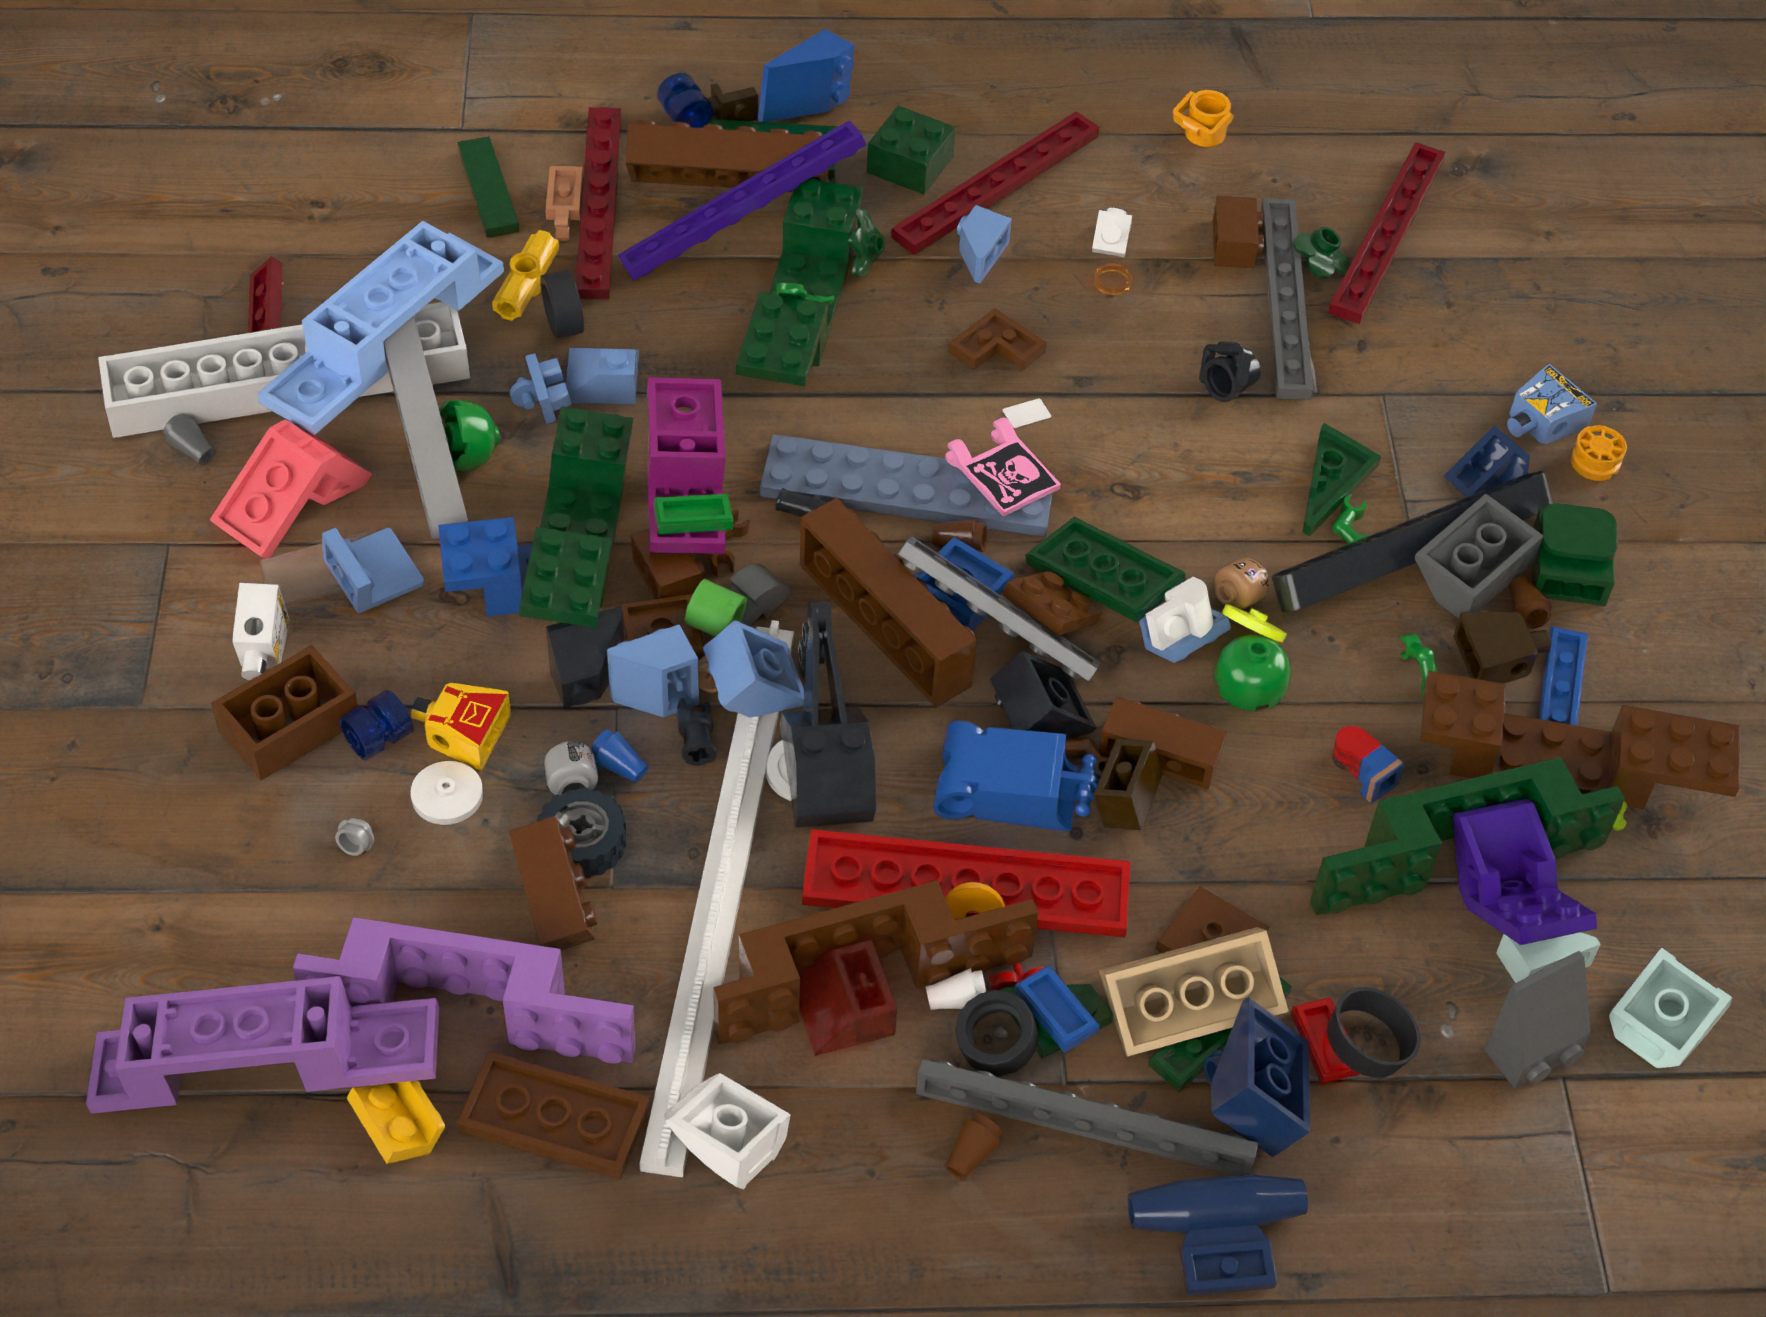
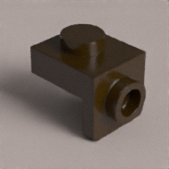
(735, 105)

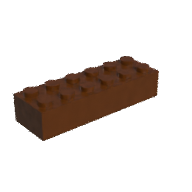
(707, 154)
(887, 602)

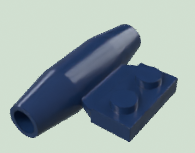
(1222, 1224)

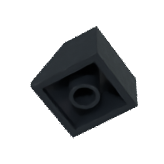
(1041, 698)

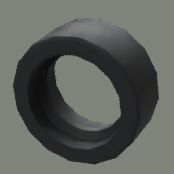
(562, 303)
(979, 1008)

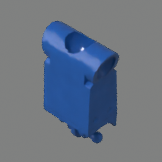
(1012, 777)

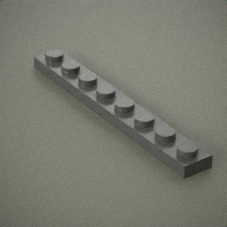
(1286, 300)
(1086, 1118)

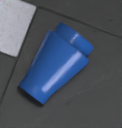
(618, 756)

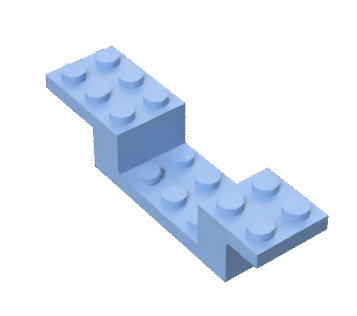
(349, 328)

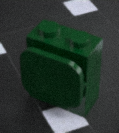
(1575, 553)

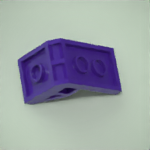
(1512, 875)

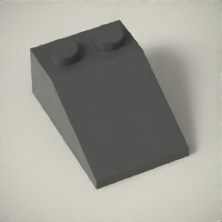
(1542, 1023)

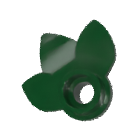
(866, 242)
(1322, 252)

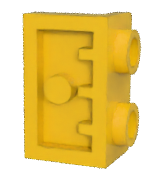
(397, 1119)

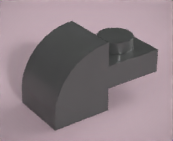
(763, 591)

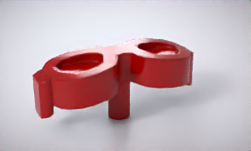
(1010, 979)

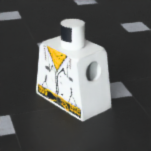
(259, 628)

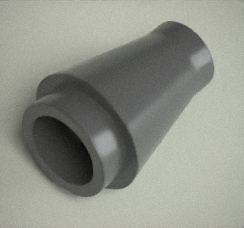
(188, 438)

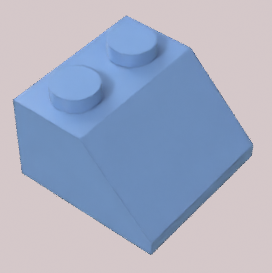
(753, 671)

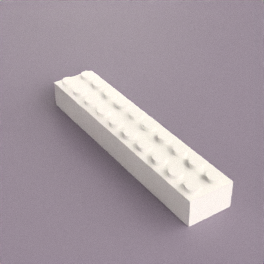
(224, 374)

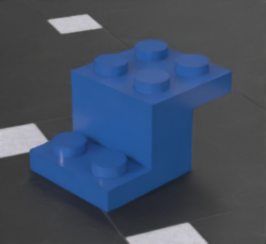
(487, 558)

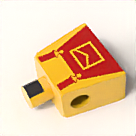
(464, 721)

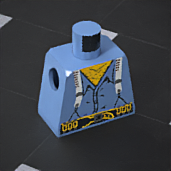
(1550, 407)

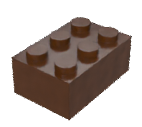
(284, 712)

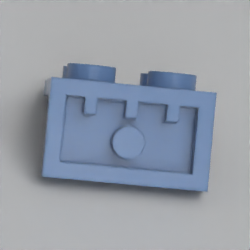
(370, 568)

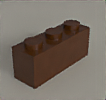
(1183, 746)
(553, 883)

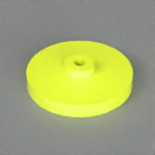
(1255, 621)

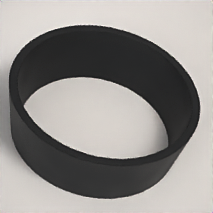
(1390, 1012)

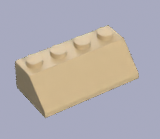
(1191, 990)

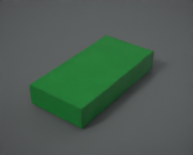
(693, 513)

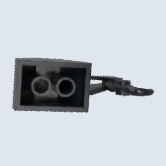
(827, 749)

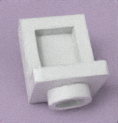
(1112, 232)

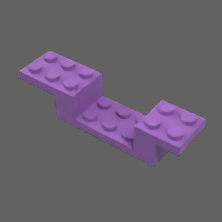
(519, 974)
(255, 1027)

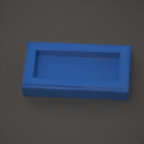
(1057, 1008)

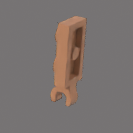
(564, 198)

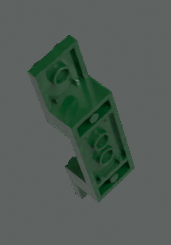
(792, 332)
(579, 519)
(1411, 826)

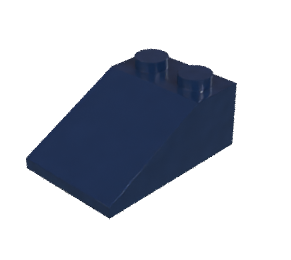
(1263, 1080)

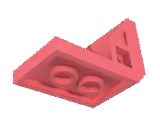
(278, 482)

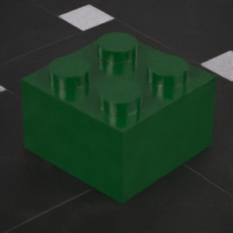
(910, 149)

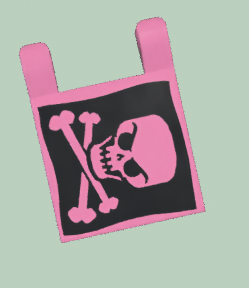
(1006, 474)

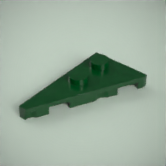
(1337, 471)

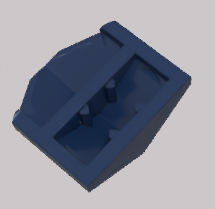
(1488, 464)

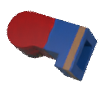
(1367, 761)

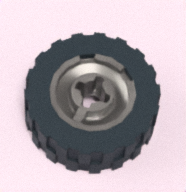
(602, 826)

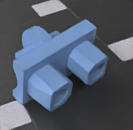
(528, 392)

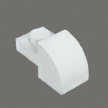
(1183, 613)

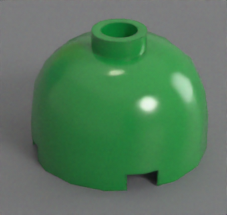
(468, 433)
(1252, 672)

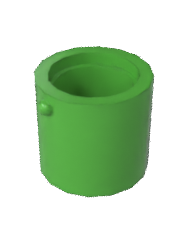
(714, 608)

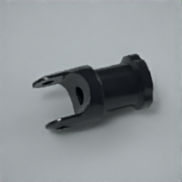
(696, 730)

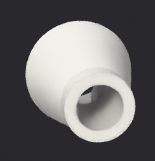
(955, 990)

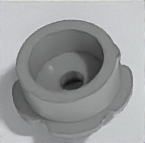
(354, 836)

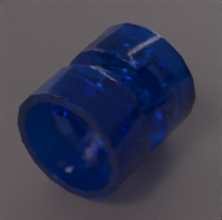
(684, 100)
(371, 727)

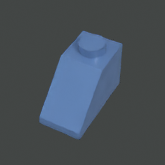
(983, 240)

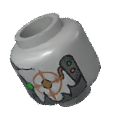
(570, 767)

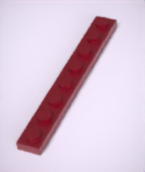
(995, 182)
(598, 203)
(1386, 233)

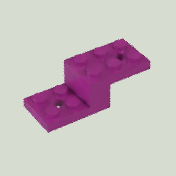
(684, 455)

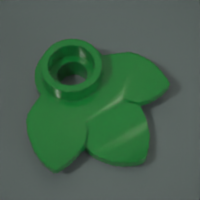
(798, 291)

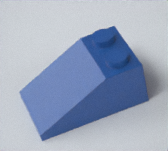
(807, 78)

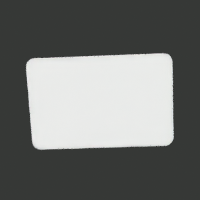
(1026, 413)

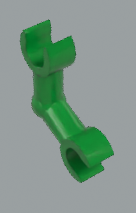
(1342, 525)
(1422, 654)

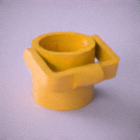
(1206, 117)

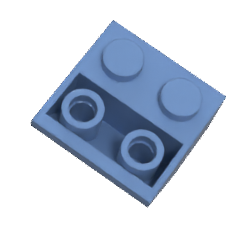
(654, 672)

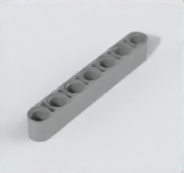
(423, 428)

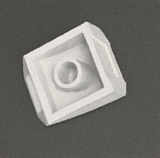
(729, 1128)

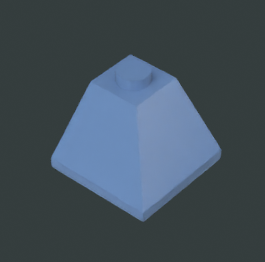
(602, 375)

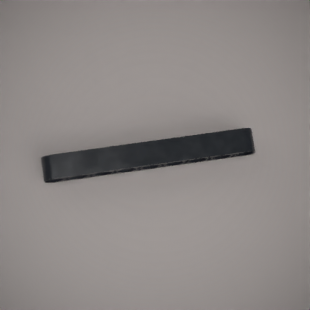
(1396, 546)

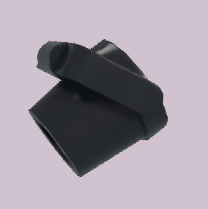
(1230, 374)

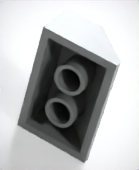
(1477, 556)

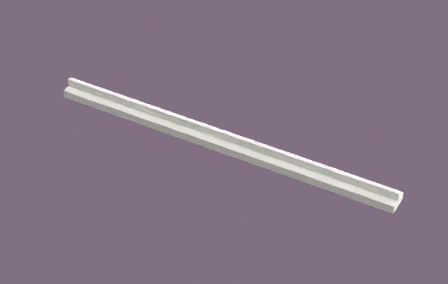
(711, 931)

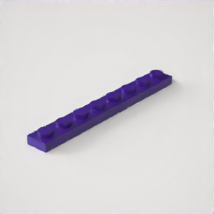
(742, 200)

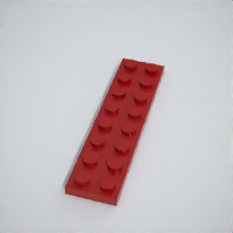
(1068, 890)

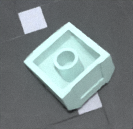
(1667, 1012)

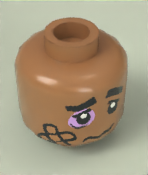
(1241, 583)

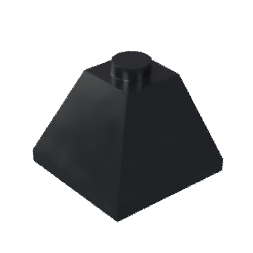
(580, 656)

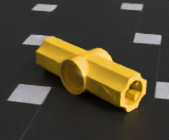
(525, 275)

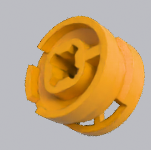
(1597, 455)

